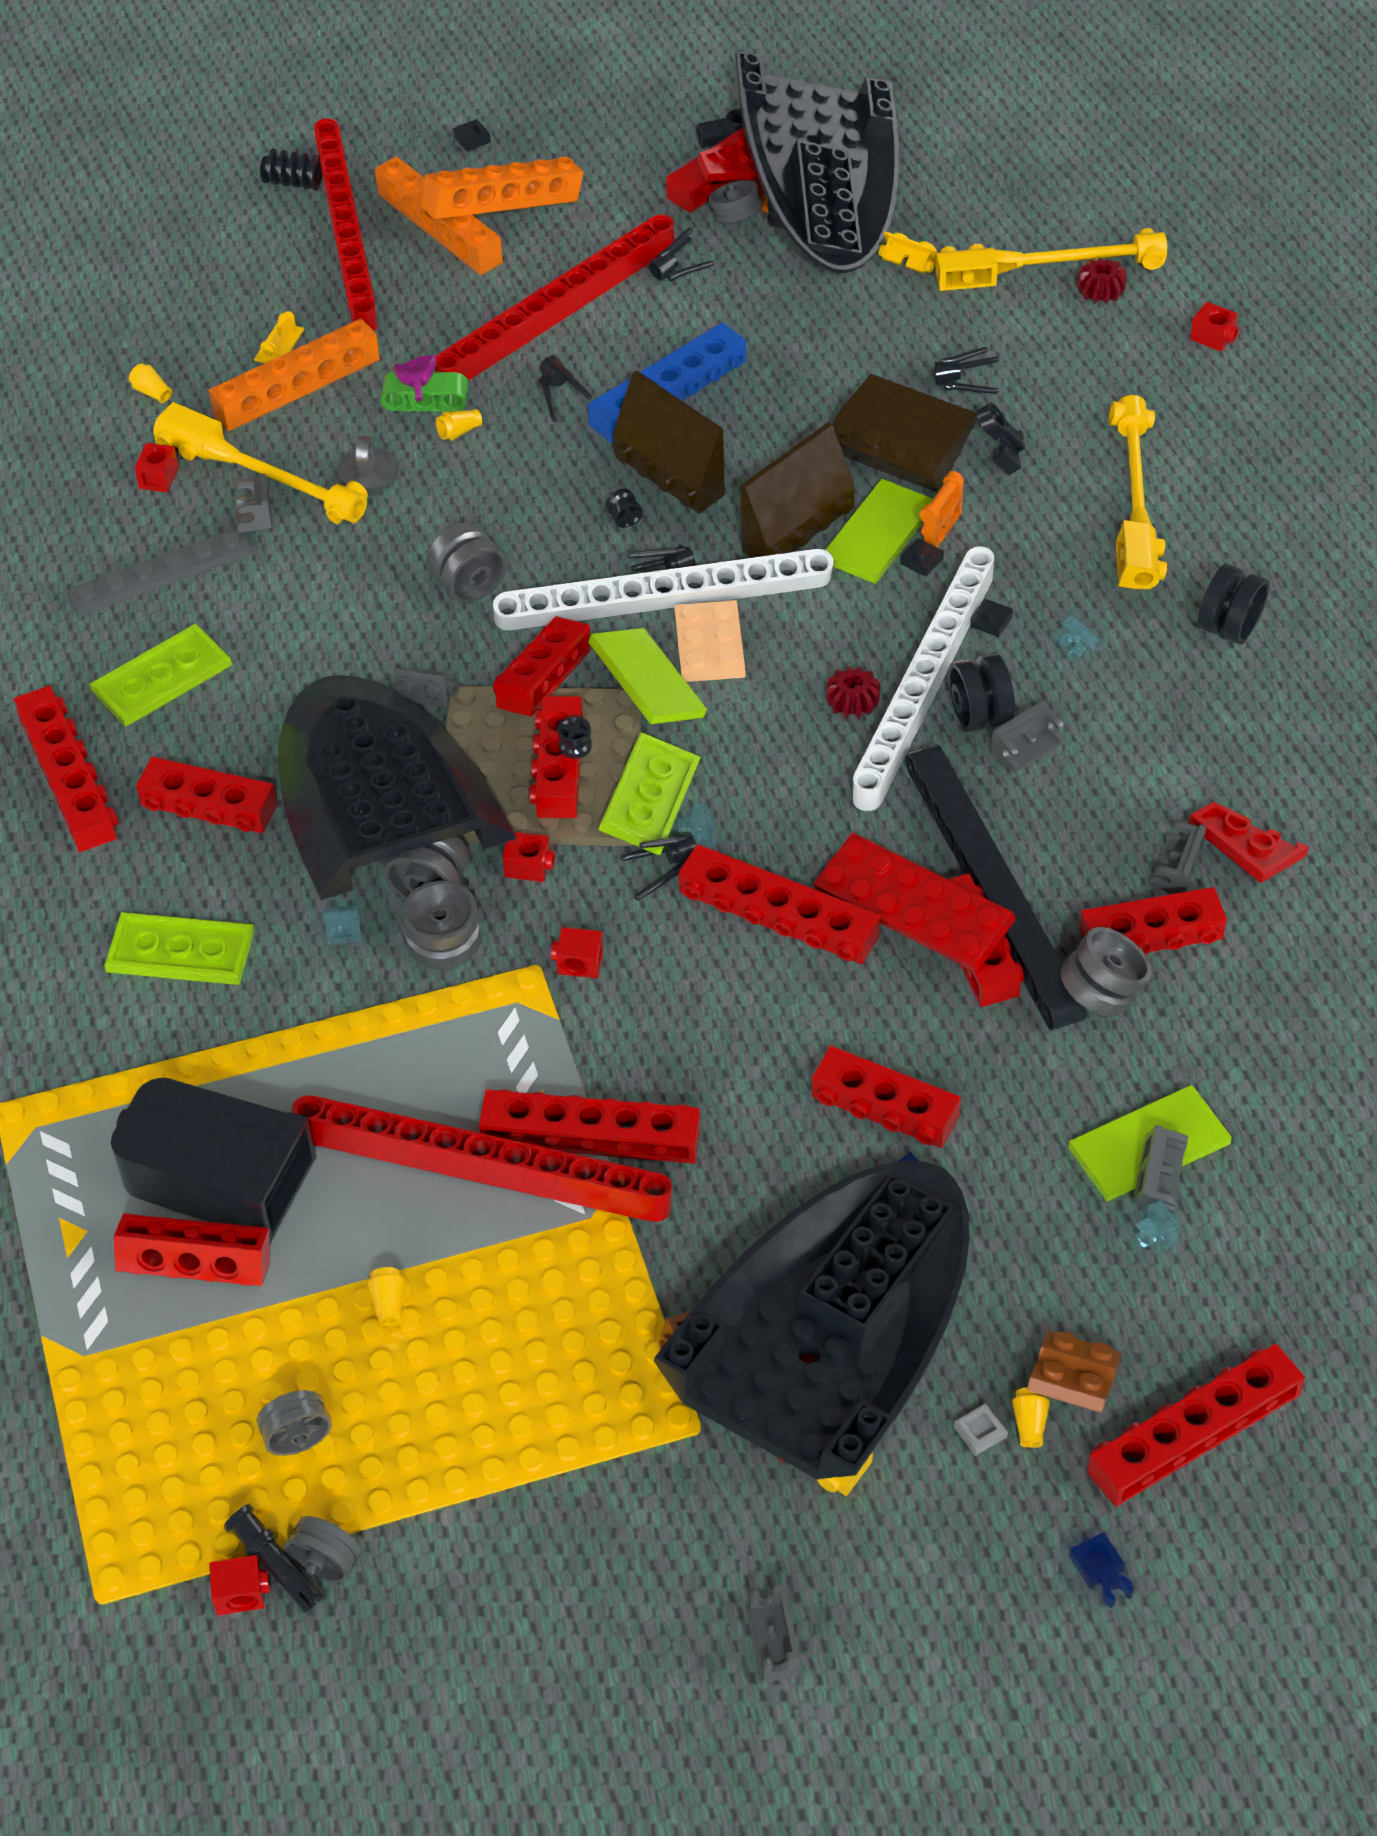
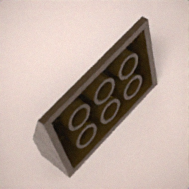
(903, 431)
(670, 444)
(796, 496)

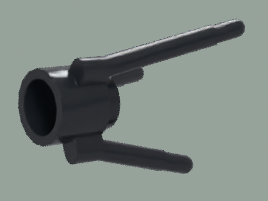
(665, 263)
(949, 370)
(556, 374)
(674, 558)
(676, 850)

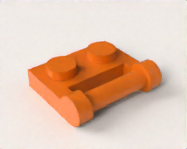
(943, 509)

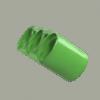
(442, 393)

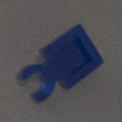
(1101, 1564)

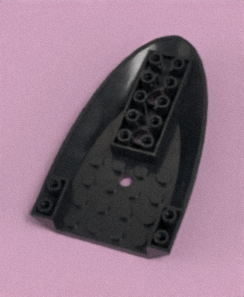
(823, 160)
(374, 780)
(859, 1284)

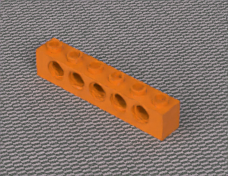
(501, 187)
(461, 235)
(294, 374)

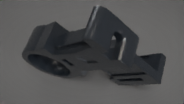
(993, 422)

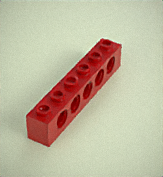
(65, 768)
(779, 904)
(604, 1137)
(1124, 1479)

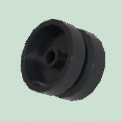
(1233, 603)
(981, 692)

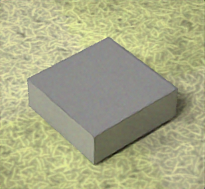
(980, 1429)

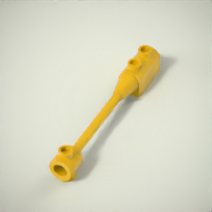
(981, 265)
(204, 437)
(1137, 540)

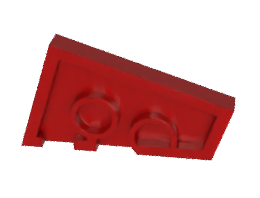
(728, 162)
(1254, 850)

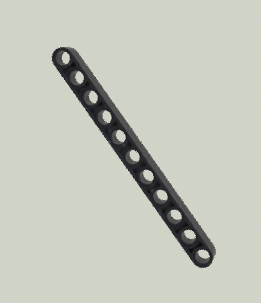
(983, 861)

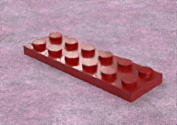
(916, 902)

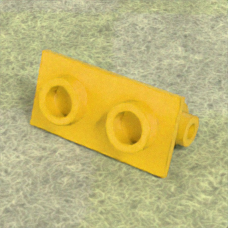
(898, 246)
(281, 339)

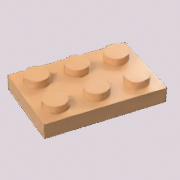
(709, 641)

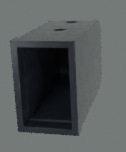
(212, 1154)

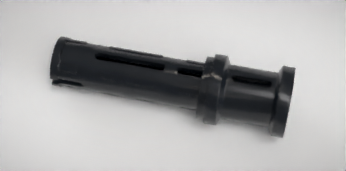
(262, 1543)

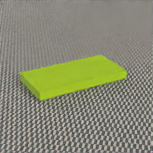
(878, 531)
(160, 674)
(647, 676)
(649, 792)
(179, 948)
(1115, 1150)

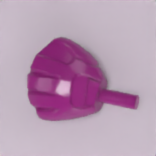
(416, 373)

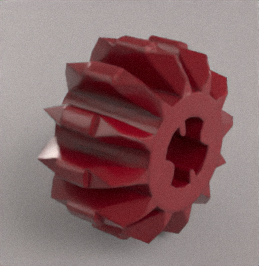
(1102, 280)
(853, 692)

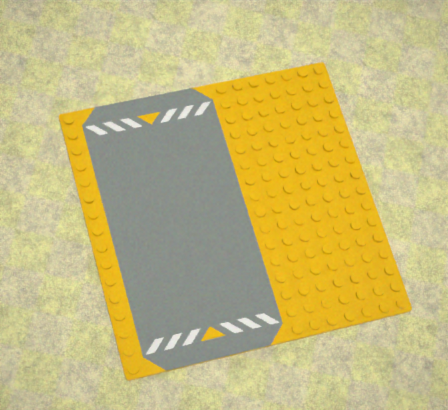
(514, 1339)

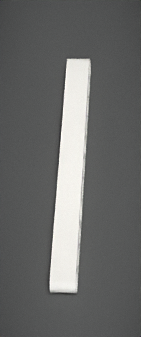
(675, 579)
(922, 679)

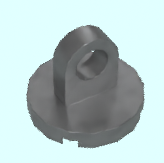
(369, 466)

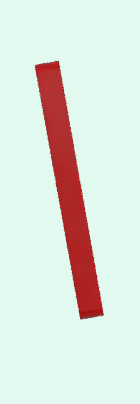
(345, 223)
(557, 299)
(487, 1159)

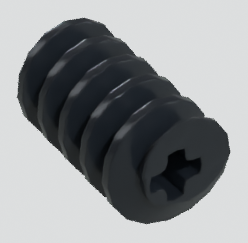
(292, 170)

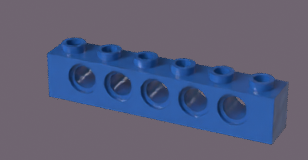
(679, 373)

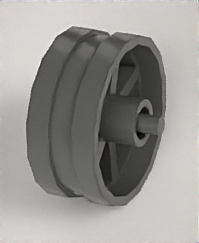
(735, 201)
(294, 1422)
(322, 1549)

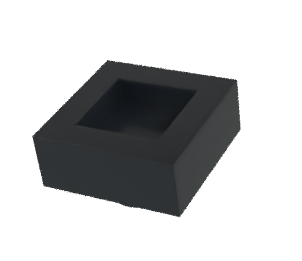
(471, 135)
(922, 557)
(991, 617)

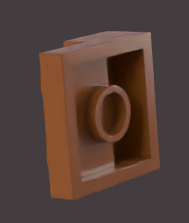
(1075, 1370)

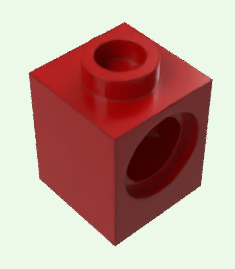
(1214, 326)
(156, 467)
(528, 857)
(578, 952)
(238, 1585)

